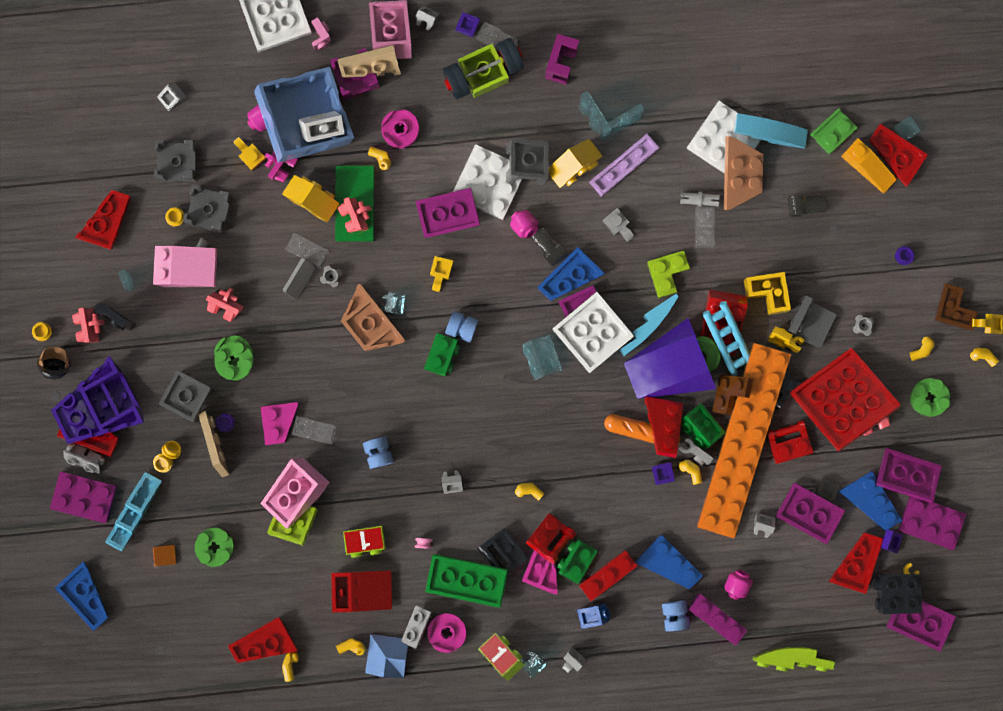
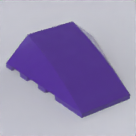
(670, 365)
(98, 405)

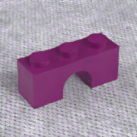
(717, 619)

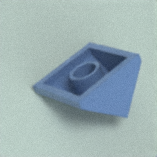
(386, 656)

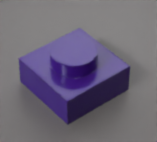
(467, 24)
(663, 473)
(891, 541)

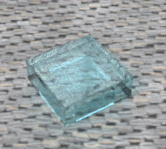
(907, 128)
(126, 280)

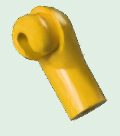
(382, 157)
(924, 351)
(984, 353)
(693, 469)
(529, 488)
(352, 645)
(287, 665)

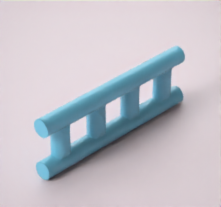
(718, 334)

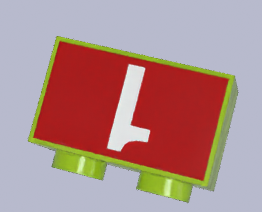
(364, 541)
(500, 655)

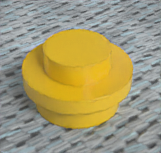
(174, 216)
(41, 331)
(171, 449)
(162, 463)

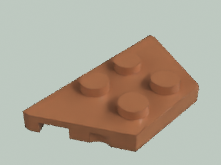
(742, 173)
(369, 323)

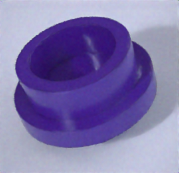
(904, 255)
(225, 422)

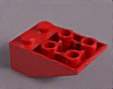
(738, 308)
(361, 591)

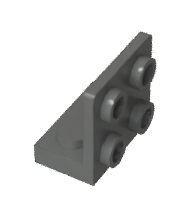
(811, 322)

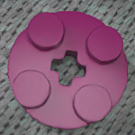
(399, 118)
(437, 638)

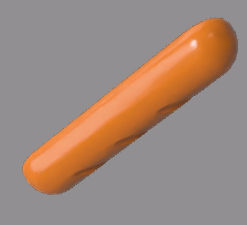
(630, 427)

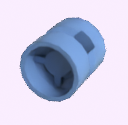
(461, 326)
(381, 459)
(672, 609)

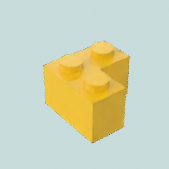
(574, 162)
(311, 197)
(773, 288)

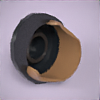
(53, 363)

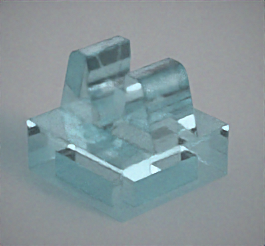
(394, 304)
(534, 665)

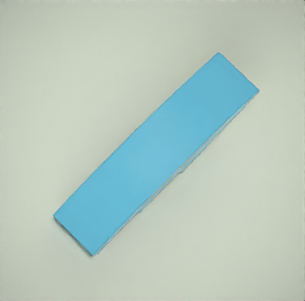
(770, 130)
(653, 320)
(133, 511)

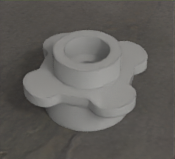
(330, 271)
(863, 320)

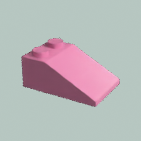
(391, 27)
(185, 266)
(294, 491)

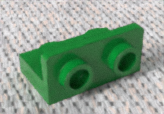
(441, 355)
(701, 427)
(577, 561)

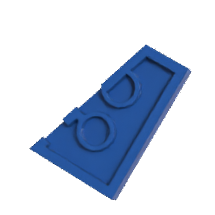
(570, 275)
(872, 501)
(669, 563)
(83, 596)

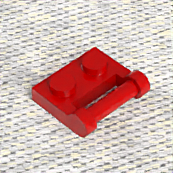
(792, 448)
(546, 533)

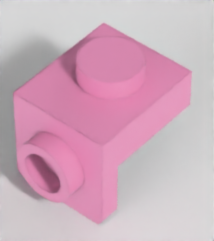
(322, 29)

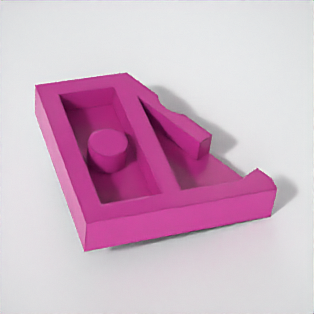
(277, 422)
(541, 574)

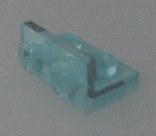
(542, 357)

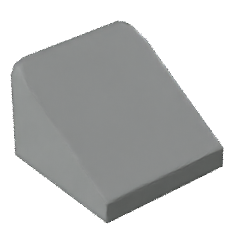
(171, 96)

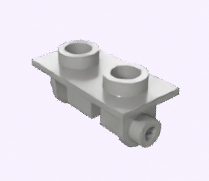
(76, 456)
(416, 627)

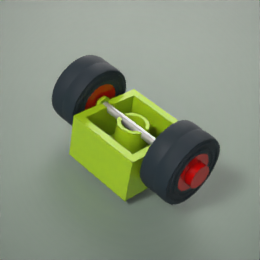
(483, 69)

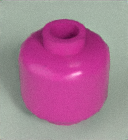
(255, 119)
(524, 224)
(738, 584)

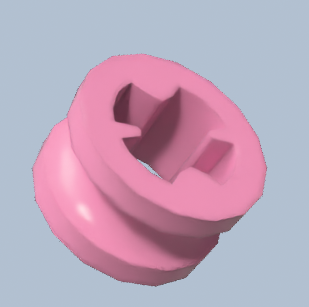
(423, 543)

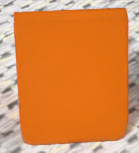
(164, 555)

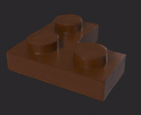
(949, 310)
(727, 390)

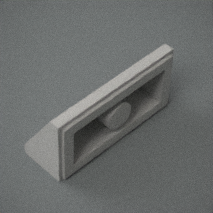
(299, 279)

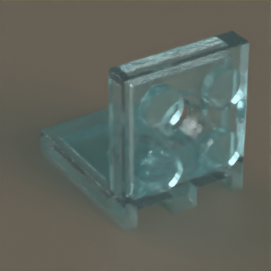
(599, 123)

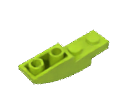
(787, 656)

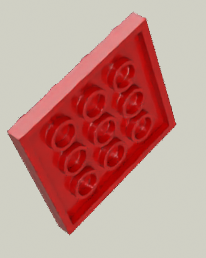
(845, 399)

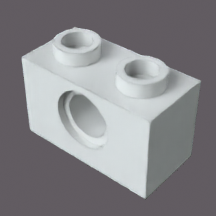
(321, 126)

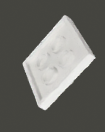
(275, 21)
(710, 138)
(487, 177)
(593, 332)

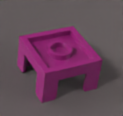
(562, 46)
(354, 86)

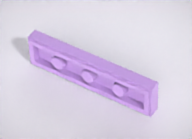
(624, 165)

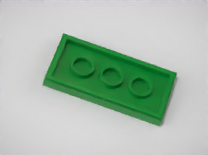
(359, 184)
(466, 580)

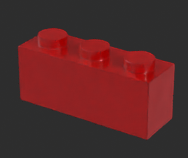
(607, 575)

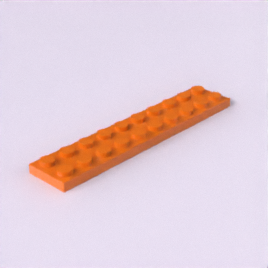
(743, 442)

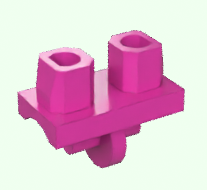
(276, 172)

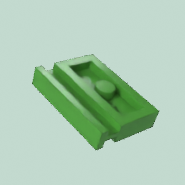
(833, 131)

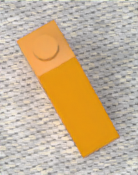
(869, 165)

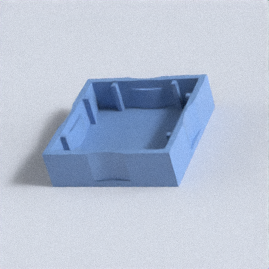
(290, 99)

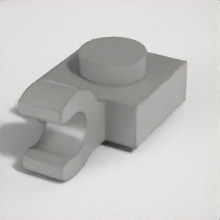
(617, 224)
(700, 456)

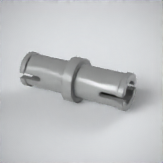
(699, 199)

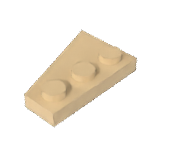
(374, 61)
(213, 444)

